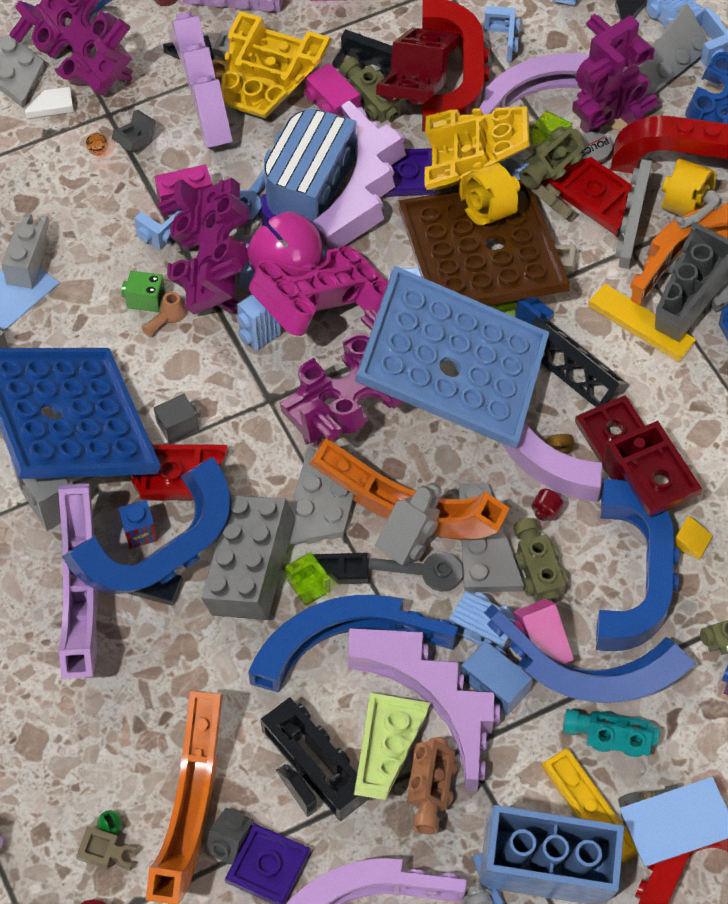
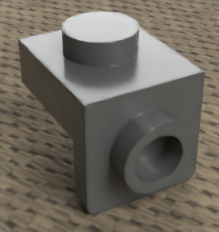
(137, 133)
(228, 835)

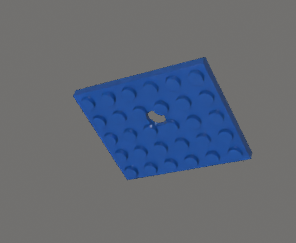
(98, 421)

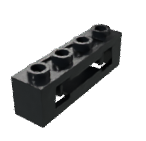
(288, 721)

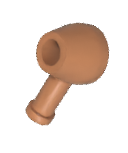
(171, 310)

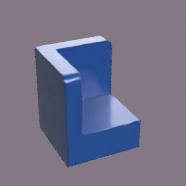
(531, 308)

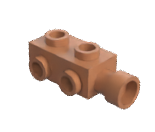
(430, 783)

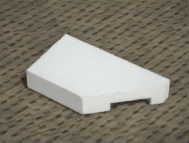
(51, 103)

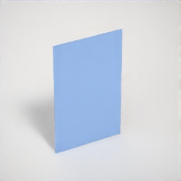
(18, 300)
(677, 821)

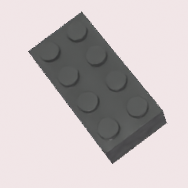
(248, 557)

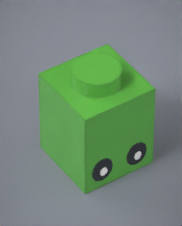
(143, 291)

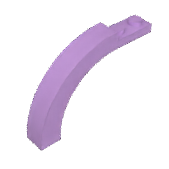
(532, 76)
(555, 469)
(378, 878)

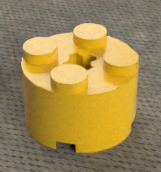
(687, 187)
(489, 194)

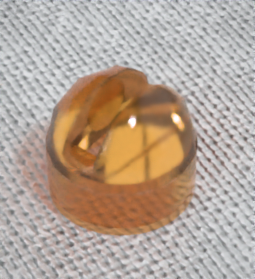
(96, 141)

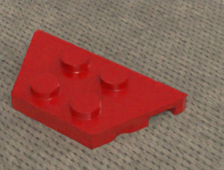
(594, 192)
(175, 462)

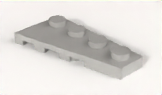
(674, 50)
(635, 203)
(488, 560)

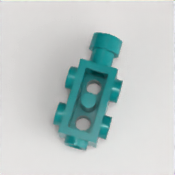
(614, 735)

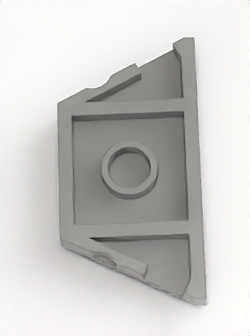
(18, 69)
(318, 506)

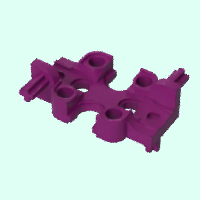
(53, 36)
(605, 87)
(211, 275)
(307, 405)

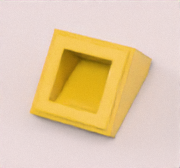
(692, 538)

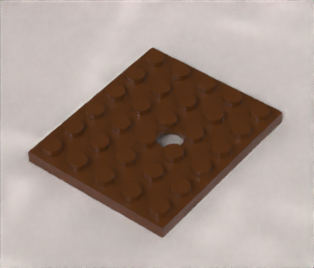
(455, 254)

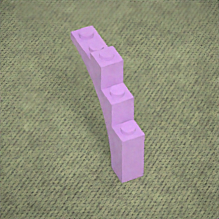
(200, 75)
(360, 202)
(80, 602)
(405, 660)

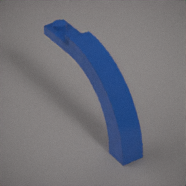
(334, 618)
(618, 684)

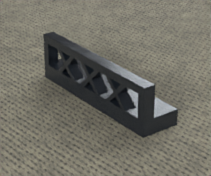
(367, 51)
(583, 358)

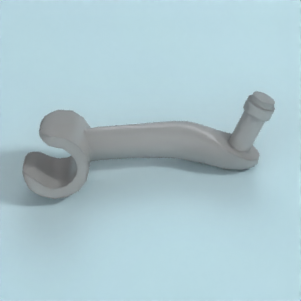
(712, 201)

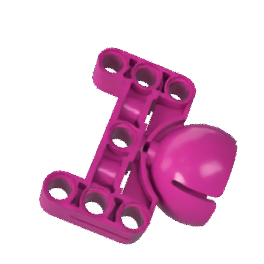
(300, 281)

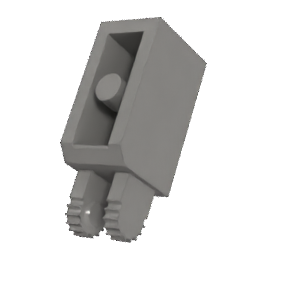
(25, 252)
(411, 525)

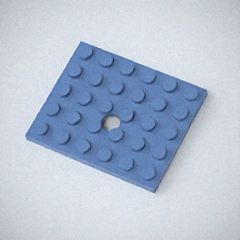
(491, 350)

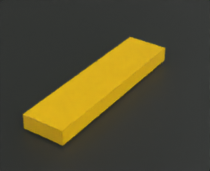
(638, 321)
(583, 795)

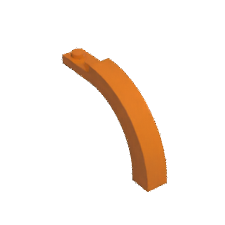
(668, 247)
(458, 517)
(182, 845)

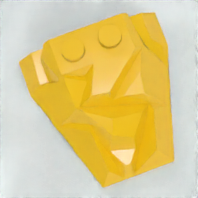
(266, 64)
(472, 142)

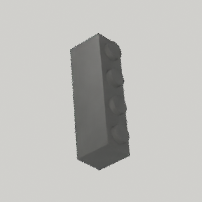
(694, 281)

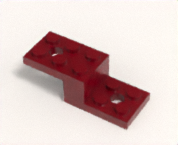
(418, 65)
(638, 455)

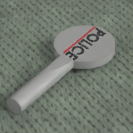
(596, 146)

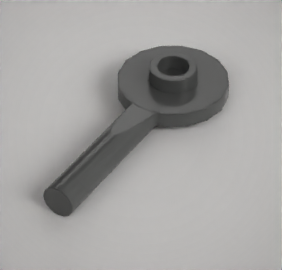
(440, 570)

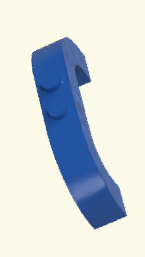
(211, 511)
(636, 626)

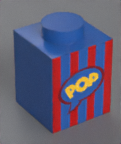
(137, 524)

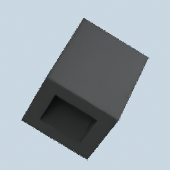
(177, 417)

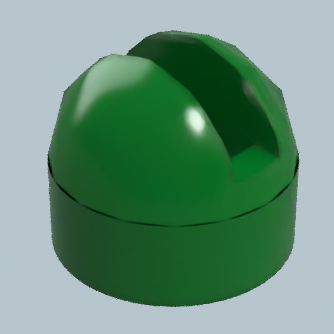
(116, 818)

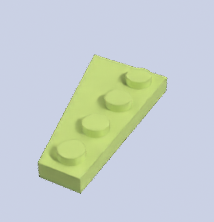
(387, 739)

